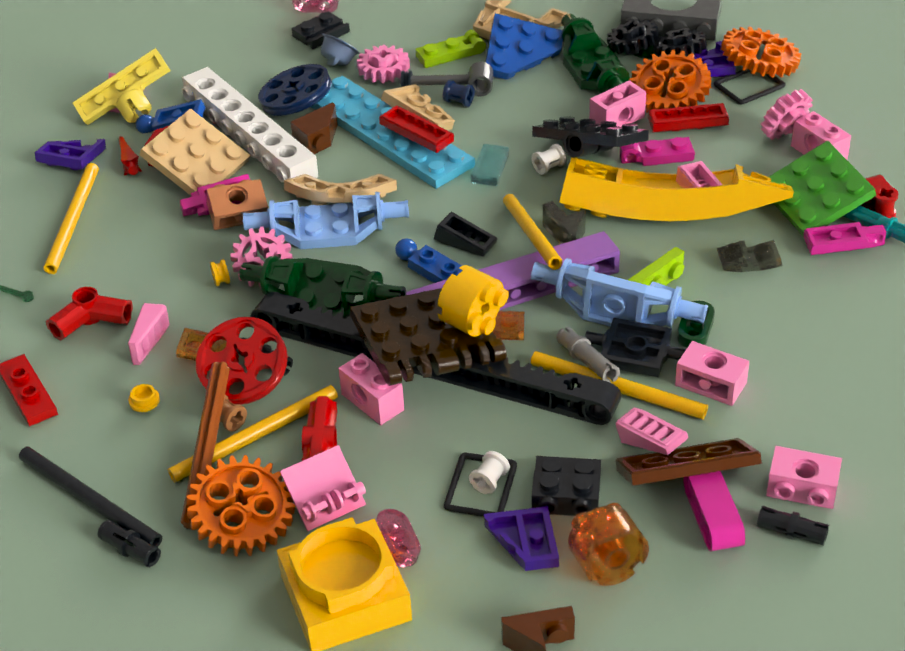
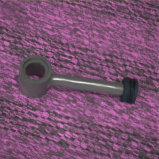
(476, 71)

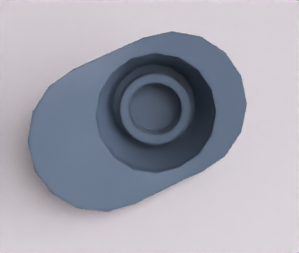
(337, 51)

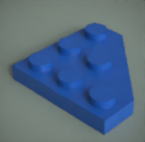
(520, 45)

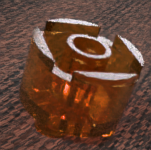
(607, 544)

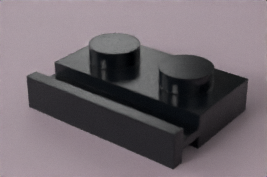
(310, 31)

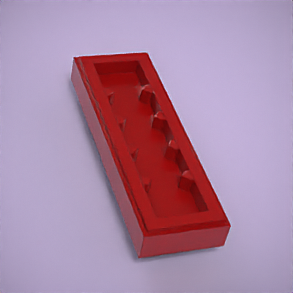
(688, 117)
(416, 129)
(27, 390)

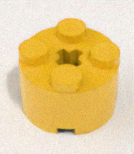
(471, 301)

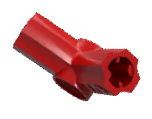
(88, 309)

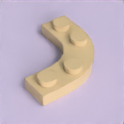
(327, 192)

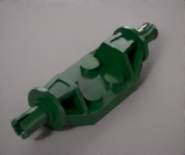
(589, 57)
(321, 282)

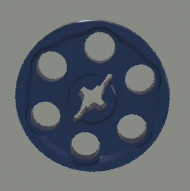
(281, 99)

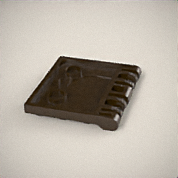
(409, 334)

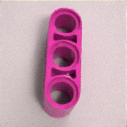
(714, 511)

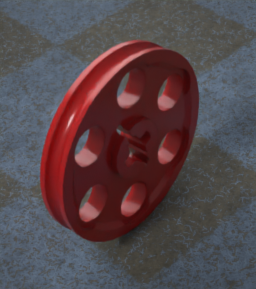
(254, 358)

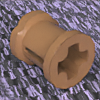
(232, 415)

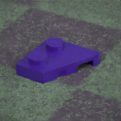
(716, 61)
(69, 153)
(525, 536)

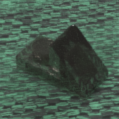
(562, 226)

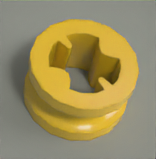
(220, 272)

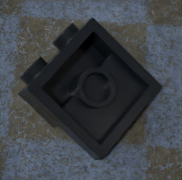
(566, 485)

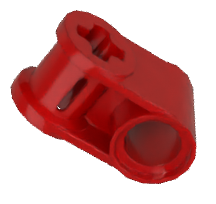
(885, 197)

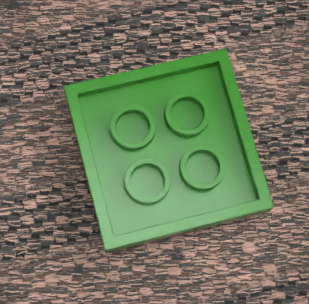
(823, 188)

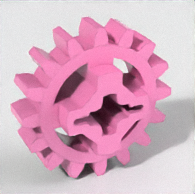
(383, 63)
(781, 115)
(259, 242)

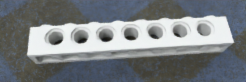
(249, 126)

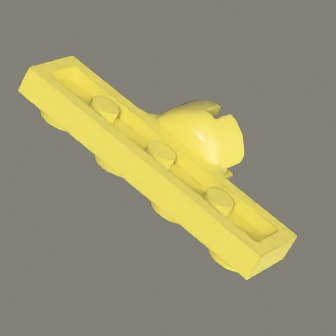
(123, 90)

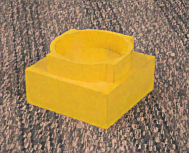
(344, 583)

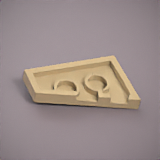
(412, 101)

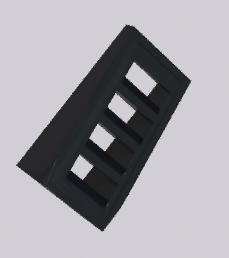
(457, 233)

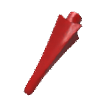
(128, 158)

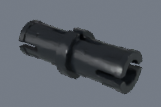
(793, 525)
(142, 551)

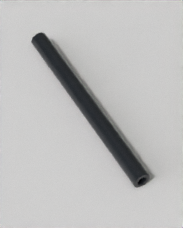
(88, 495)

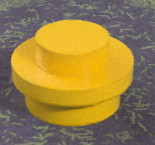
(143, 398)

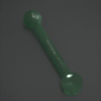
(27, 296)

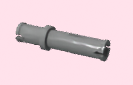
(581, 349)

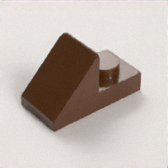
(538, 628)

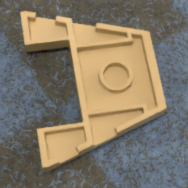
(485, 18)

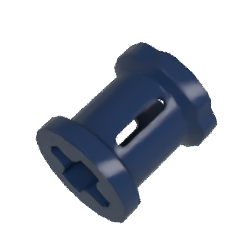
(458, 93)

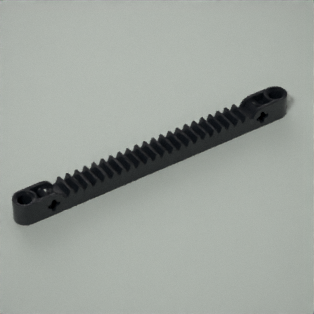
(589, 401)

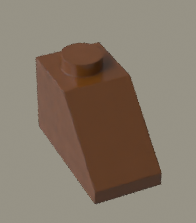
(316, 128)

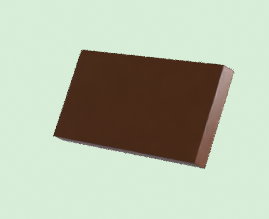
(688, 461)

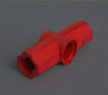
(321, 427)

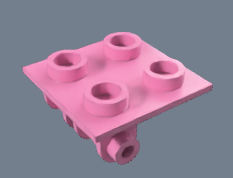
(323, 488)

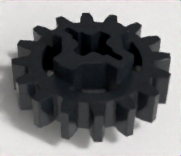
(633, 36)
(681, 41)

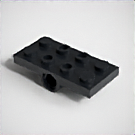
(587, 137)

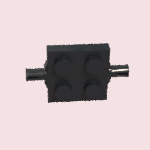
(636, 346)

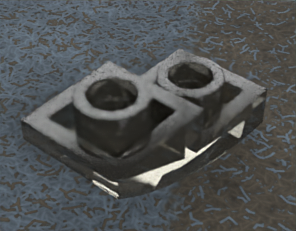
(739, 258)

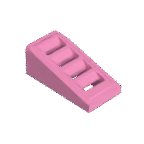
(695, 176)
(148, 330)
(646, 432)

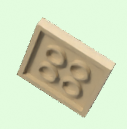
(194, 153)

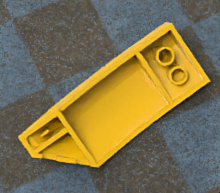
(658, 195)

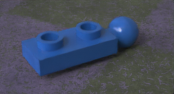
(168, 115)
(426, 261)

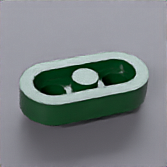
(695, 331)

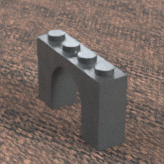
(701, 16)

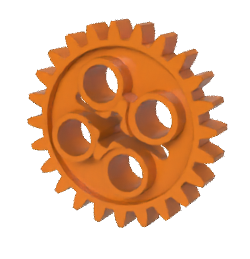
(777, 58)
(688, 85)
(240, 505)

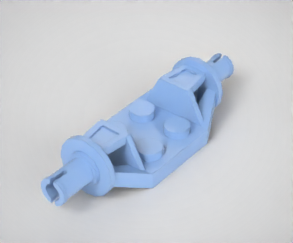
(326, 224)
(613, 297)

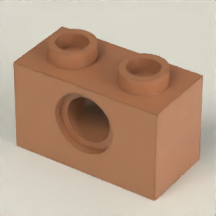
(227, 214)

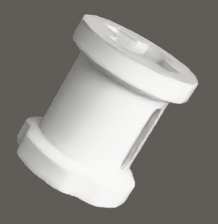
(548, 159)
(489, 472)

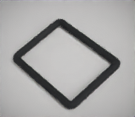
(717, 84)
(453, 508)

